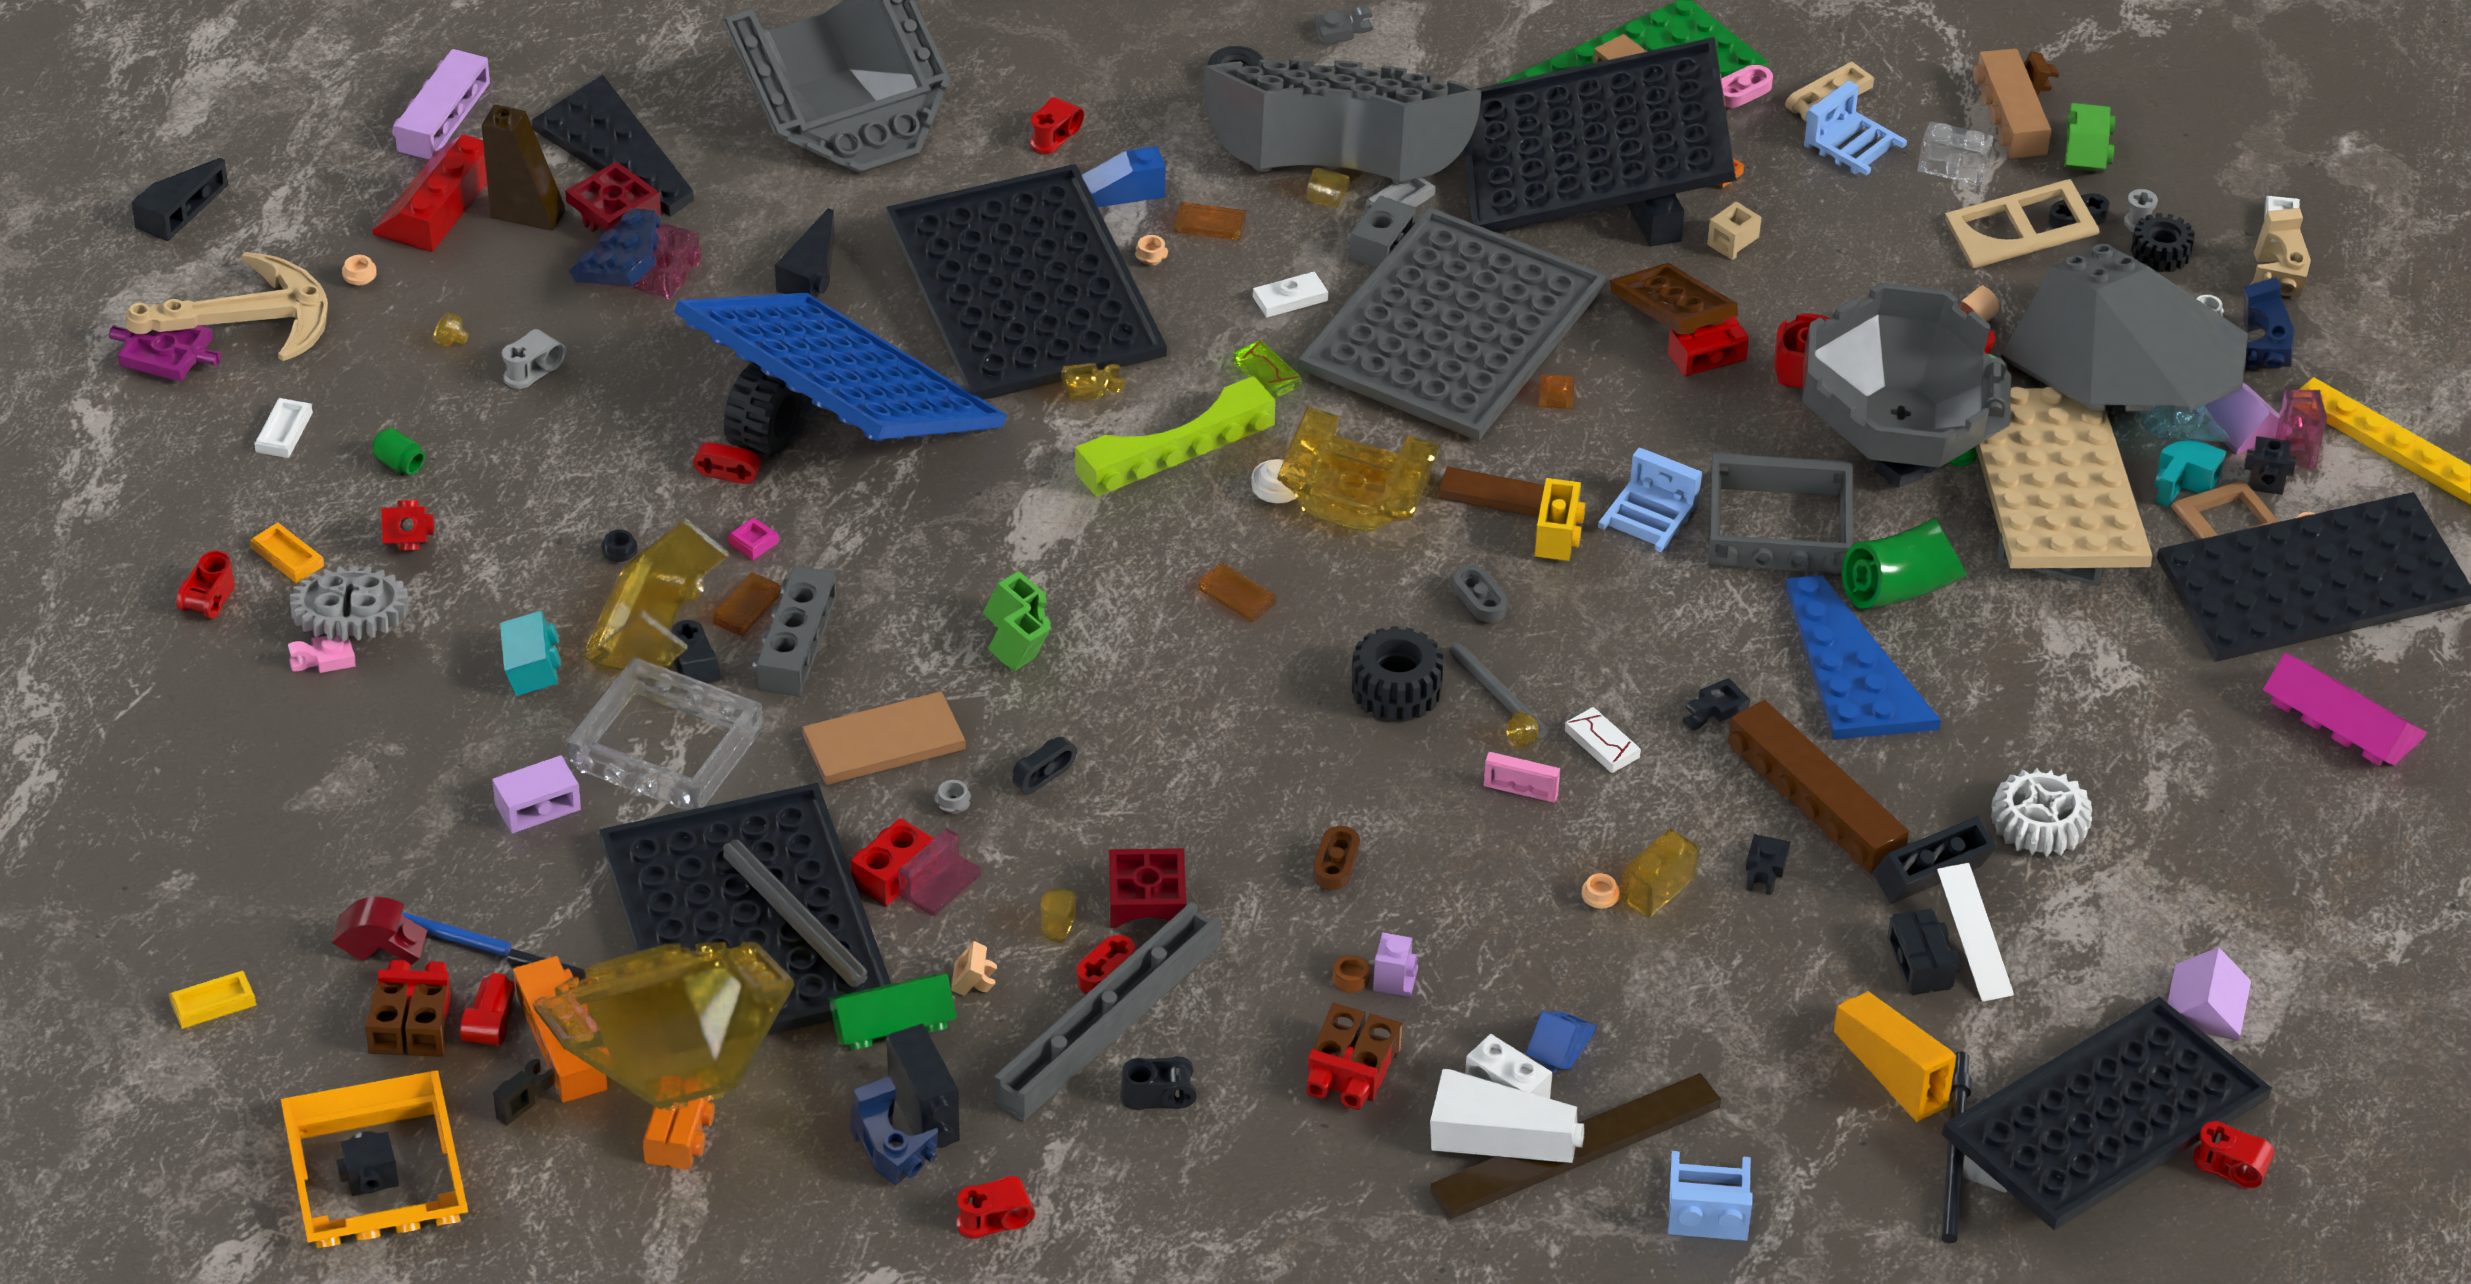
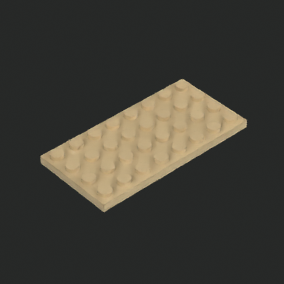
(2061, 487)

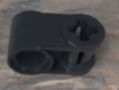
(699, 659)
(1155, 1082)

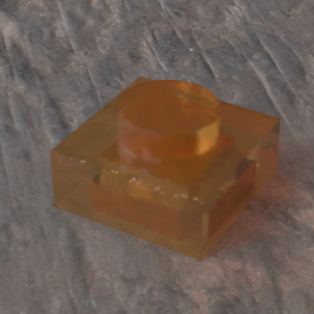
(1556, 391)

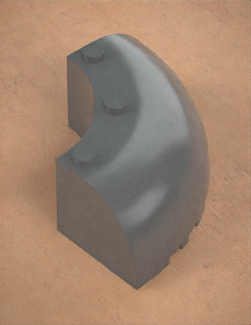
(1339, 116)

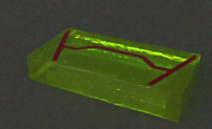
(1267, 368)

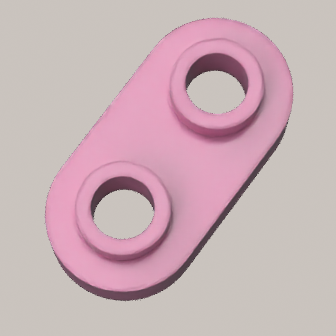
(1746, 85)

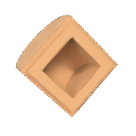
(1981, 302)

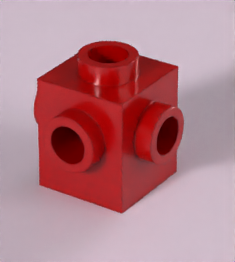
(393, 525)

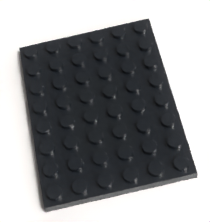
(1599, 137)
(1024, 281)
(687, 893)

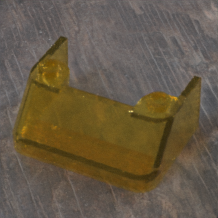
(649, 597)

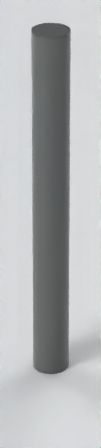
(1499, 690)

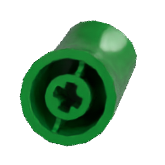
(1900, 566)

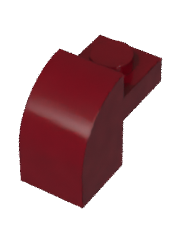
(378, 924)

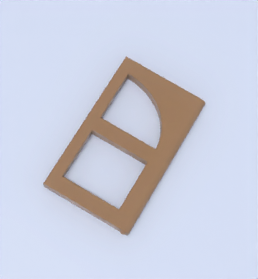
(2189, 508)

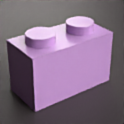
(536, 794)

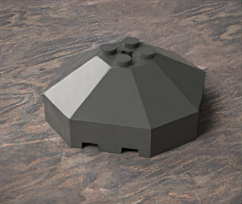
(1910, 355)

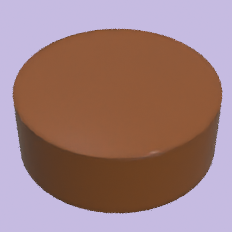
(1351, 973)

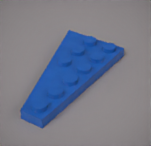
(1853, 675)

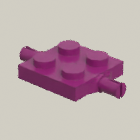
(166, 352)

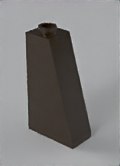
(517, 171)

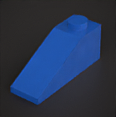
(1128, 178)

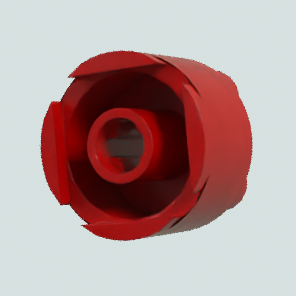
(1790, 349)

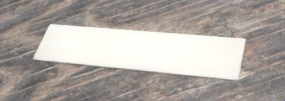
(1975, 932)

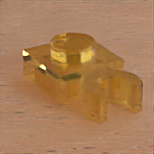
(1088, 382)

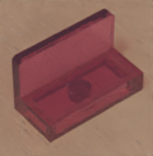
(2303, 422)
(937, 874)

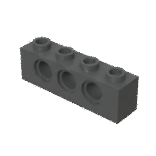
(795, 631)

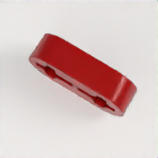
(727, 463)
(1100, 961)

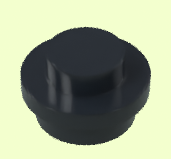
(619, 546)

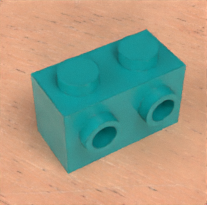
(530, 652)

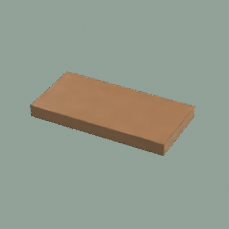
(883, 738)

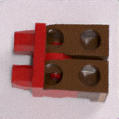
(409, 1005)
(1352, 1057)

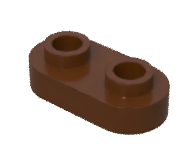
(1336, 857)

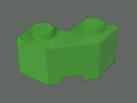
(2089, 137)
(1020, 618)

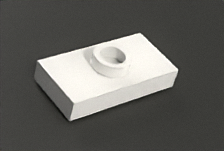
(1290, 294)

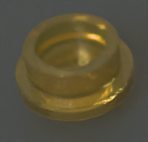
(1522, 729)

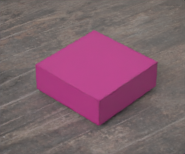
(753, 538)

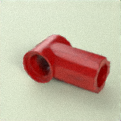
(487, 1018)

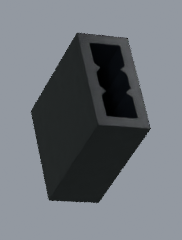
(923, 1084)

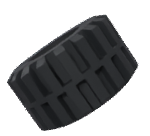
(761, 412)
(1397, 673)

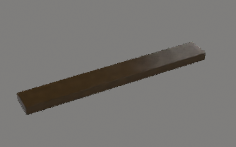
(1602, 1136)

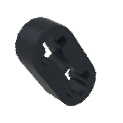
(2095, 203)

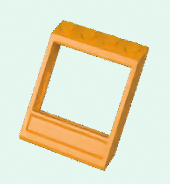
(364, 1107)

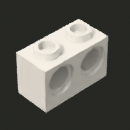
(1504, 1065)

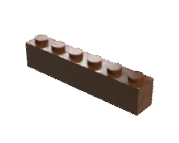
(1816, 785)

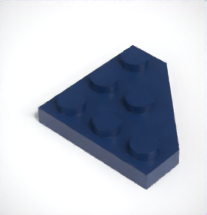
(623, 252)

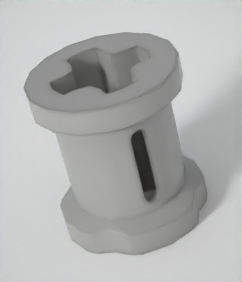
(2141, 203)

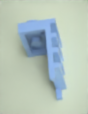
(1836, 121)
(1659, 487)
(1709, 1208)

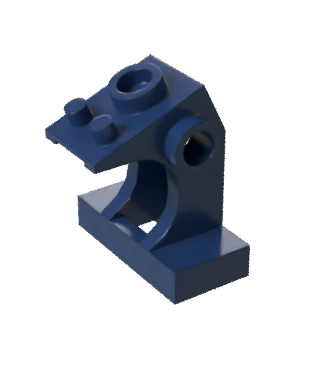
(2266, 311)
(872, 1124)

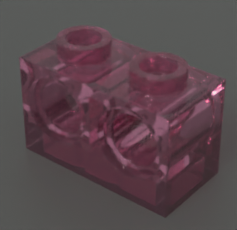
(675, 258)

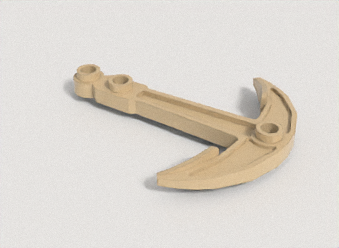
(300, 298)

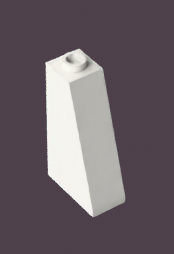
(1501, 1121)

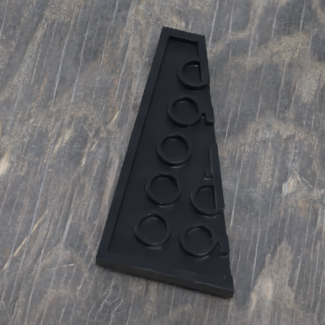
(602, 130)

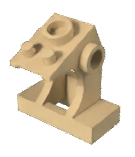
(2288, 252)

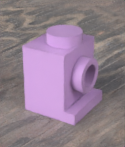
(1395, 965)

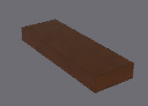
(1491, 491)

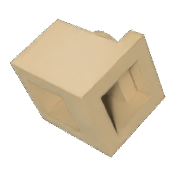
(1733, 230)

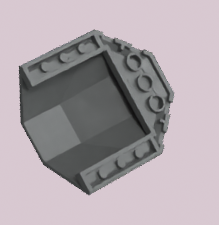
(846, 81)
(2125, 337)

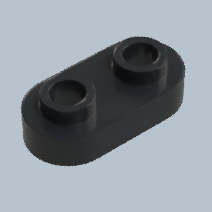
(1044, 764)

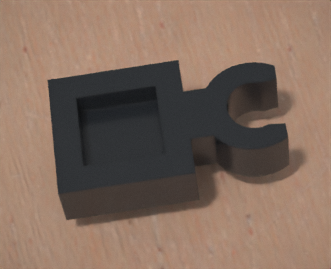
(1900, 473)
(1766, 861)

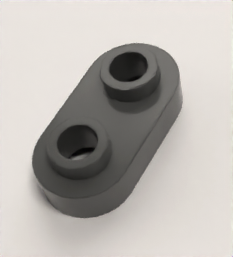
(1480, 593)

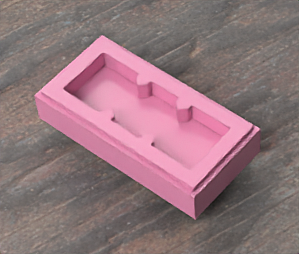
(1521, 777)

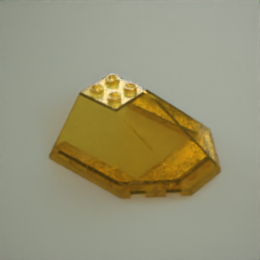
(671, 1018)

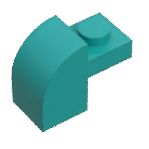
(2187, 466)

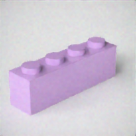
(441, 104)

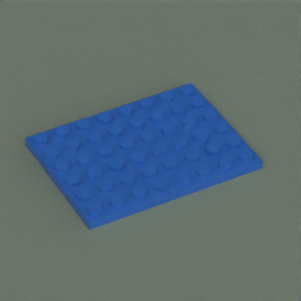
(840, 365)

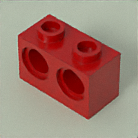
(878, 864)

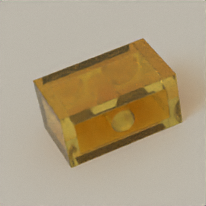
(1659, 872)

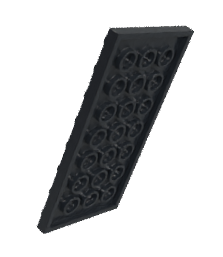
(2315, 576)
(2105, 1112)

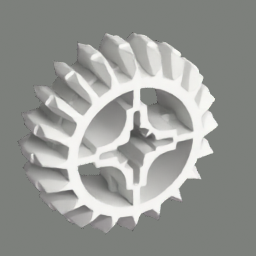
(2041, 812)

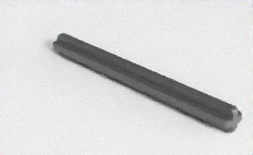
(795, 913)

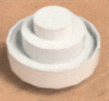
(1266, 484)

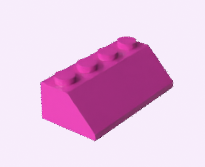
(2342, 710)

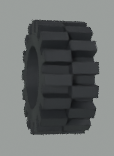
(2153, 231)

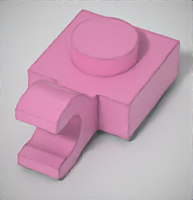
(324, 653)

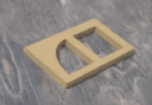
(1985, 250)

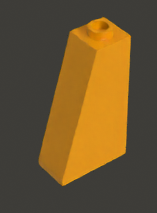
(1897, 1053)

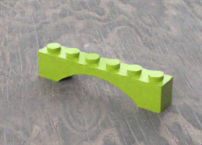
(1118, 460)

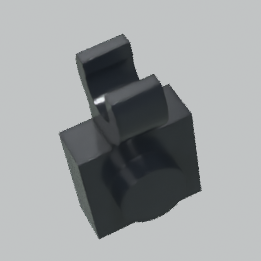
(1717, 700)
(518, 1094)

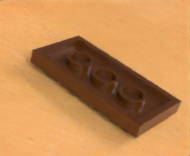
(1674, 298)

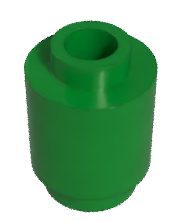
(398, 451)

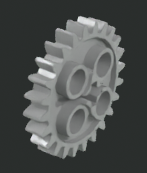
(323, 603)

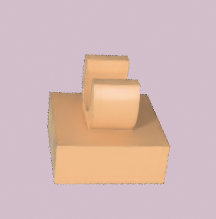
(973, 970)

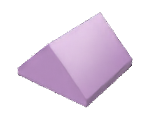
(2243, 418)
(2211, 993)

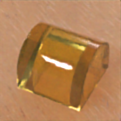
(1327, 187)
(1057, 914)

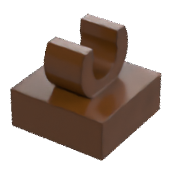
(2040, 71)

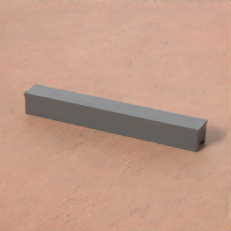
(1106, 1012)

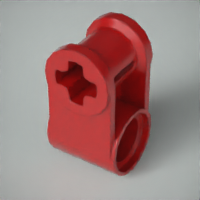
(1054, 125)
(207, 585)
(2236, 1157)
(997, 1205)

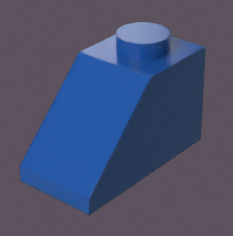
(1559, 1039)

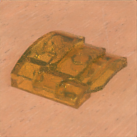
(1351, 480)

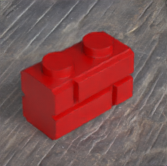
(1708, 347)

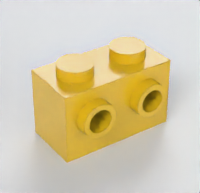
(1558, 519)

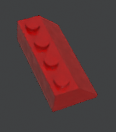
(436, 195)

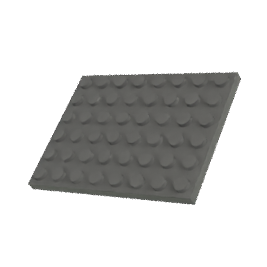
(1452, 323)

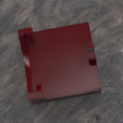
(609, 195)
(1146, 884)

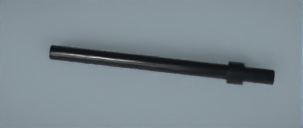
(1959, 1093)

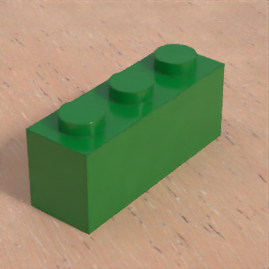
(892, 1008)

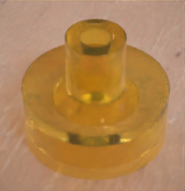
(450, 330)

